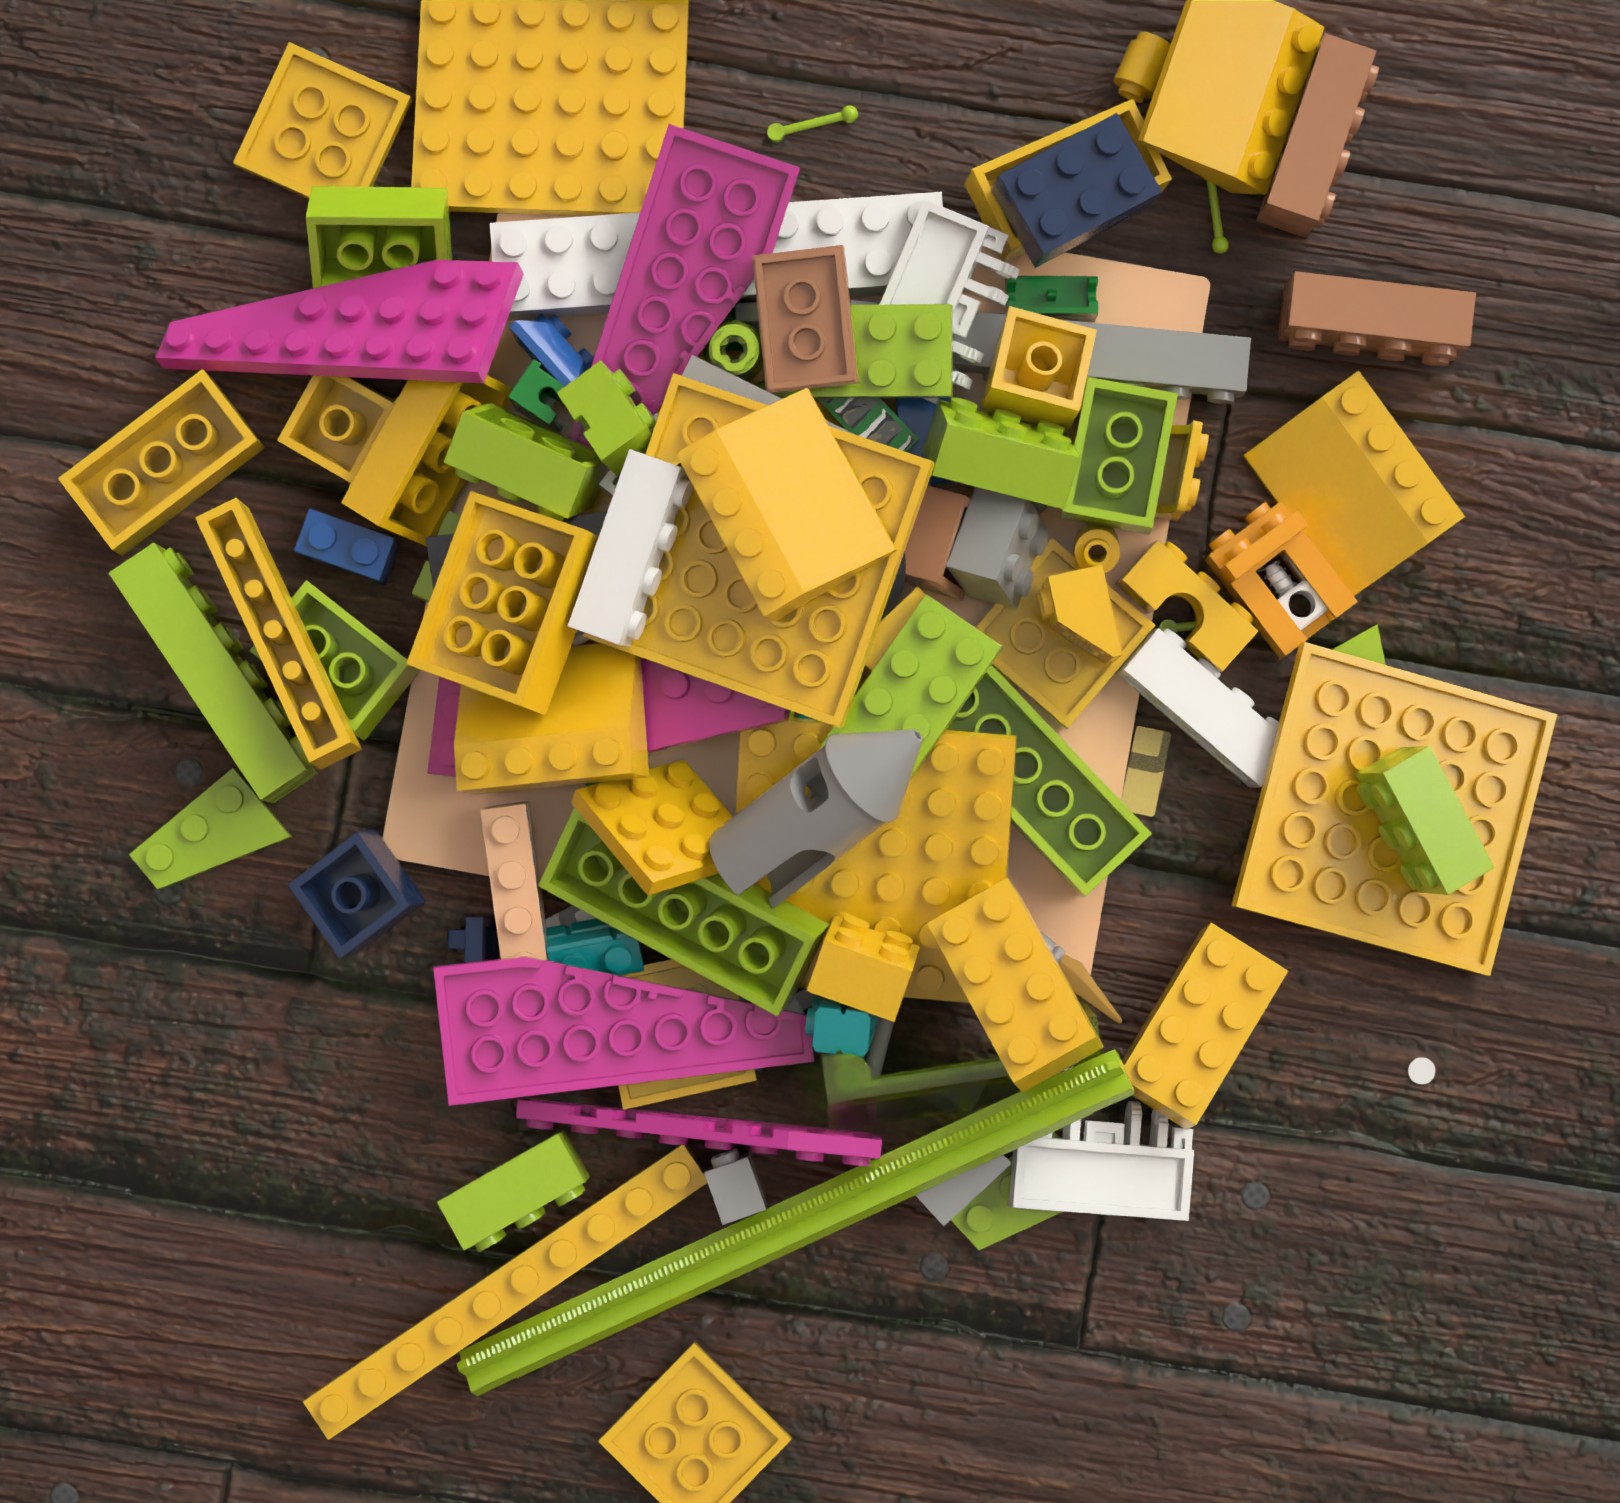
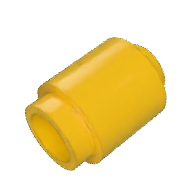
(1141, 66)
(1096, 535)

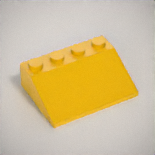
(1231, 90)
(1354, 483)
(786, 503)
(505, 603)
(586, 737)

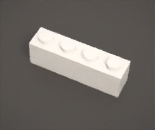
(630, 549)
(1202, 705)

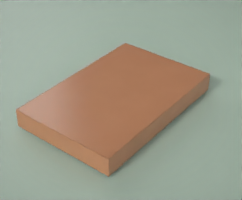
(805, 319)

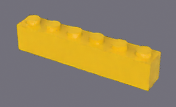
(278, 634)

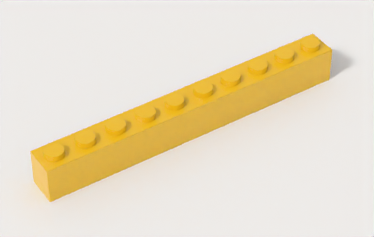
(506, 1291)

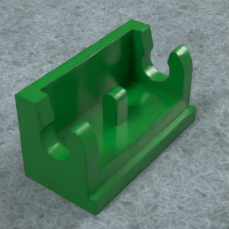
(1055, 296)
(536, 396)

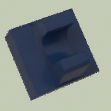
(478, 939)

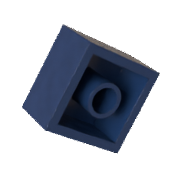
(357, 893)

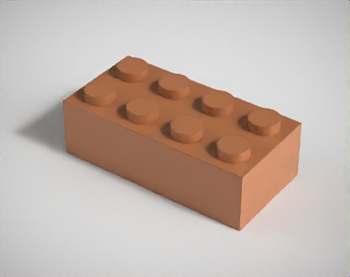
(1319, 130)
(1376, 318)

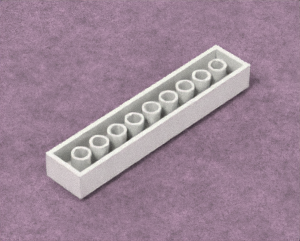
(577, 261)

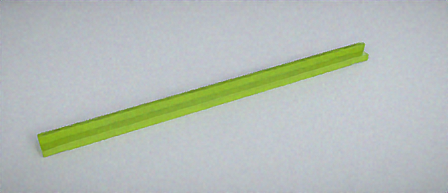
(796, 1222)

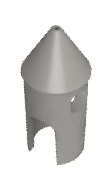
(793, 837)

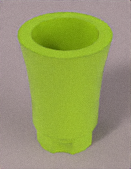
(745, 334)

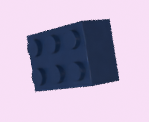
(1075, 190)

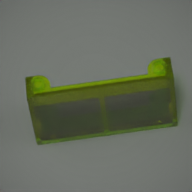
(858, 1100)

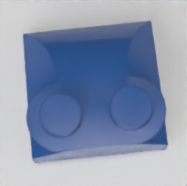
(547, 343)

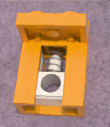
(1272, 534)

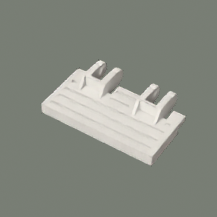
(940, 266)
(1107, 1169)

